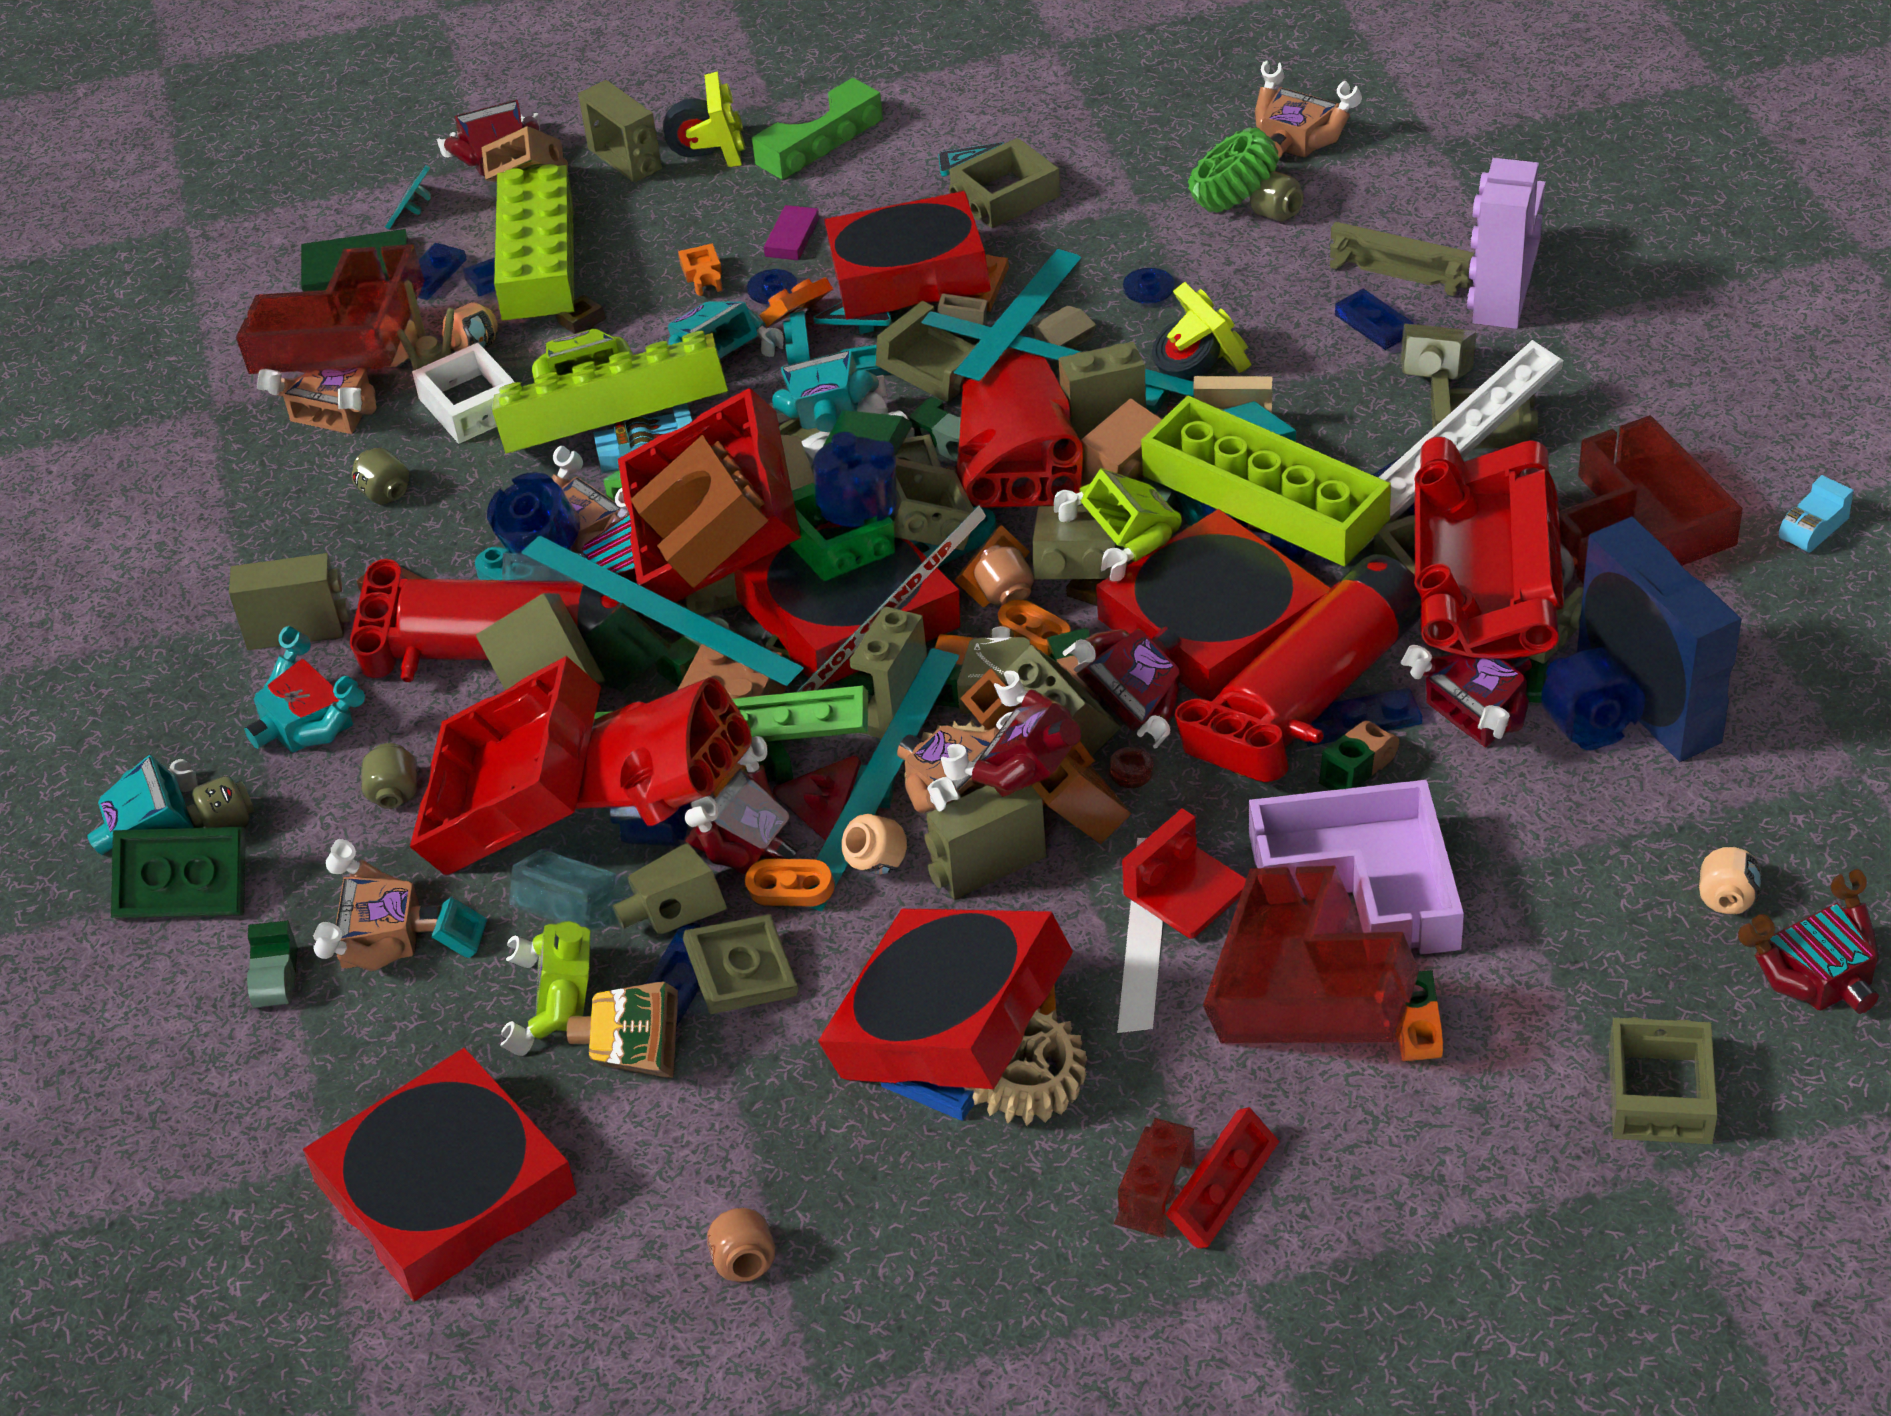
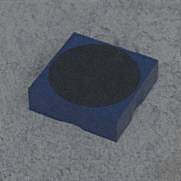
(1663, 632)

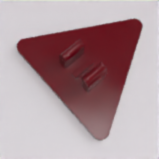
(820, 794)

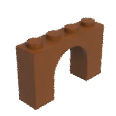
(700, 509)
(1072, 789)

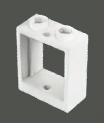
(464, 418)

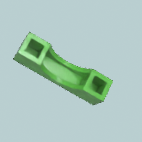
(790, 147)

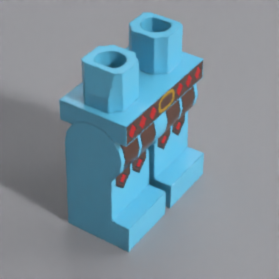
(634, 433)

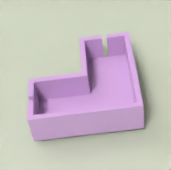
(1505, 241)
(1383, 849)

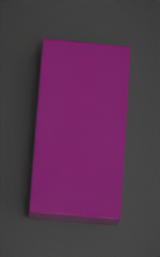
(791, 232)

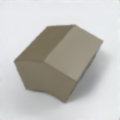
(963, 308)
(1065, 328)

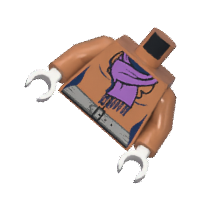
(1298, 120)
(323, 397)
(593, 507)
(926, 780)
(374, 917)

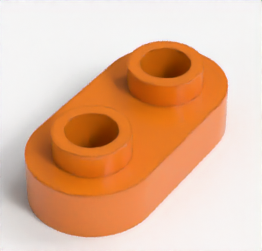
(1036, 622)
(792, 882)

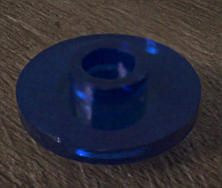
(769, 283)
(1148, 285)

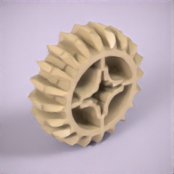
(1027, 1084)

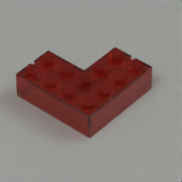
(338, 327)
(1656, 486)
(1298, 976)

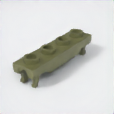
(1400, 257)

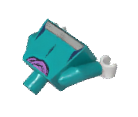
(729, 323)
(823, 389)
(145, 800)

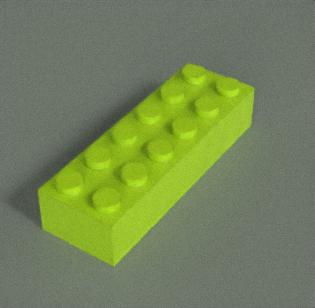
(534, 242)
(608, 392)
(1266, 480)

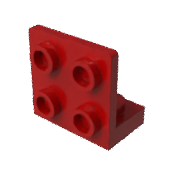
(1178, 878)

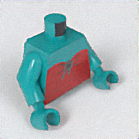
(299, 702)

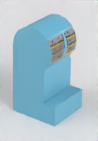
(1817, 514)

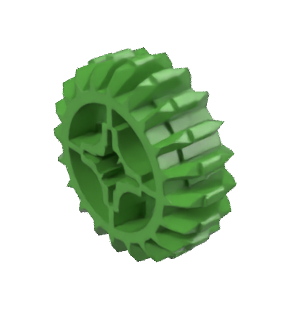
(1233, 170)

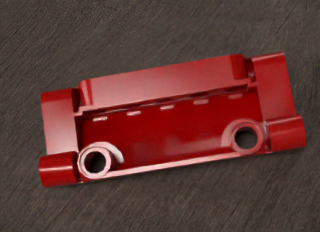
(1488, 550)

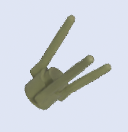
(427, 347)

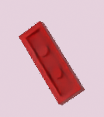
(1222, 1178)

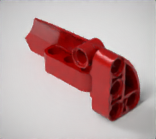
(1011, 432)
(664, 751)

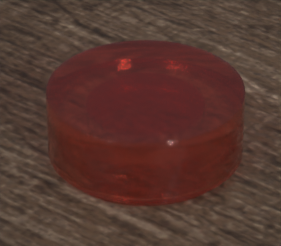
(1131, 767)

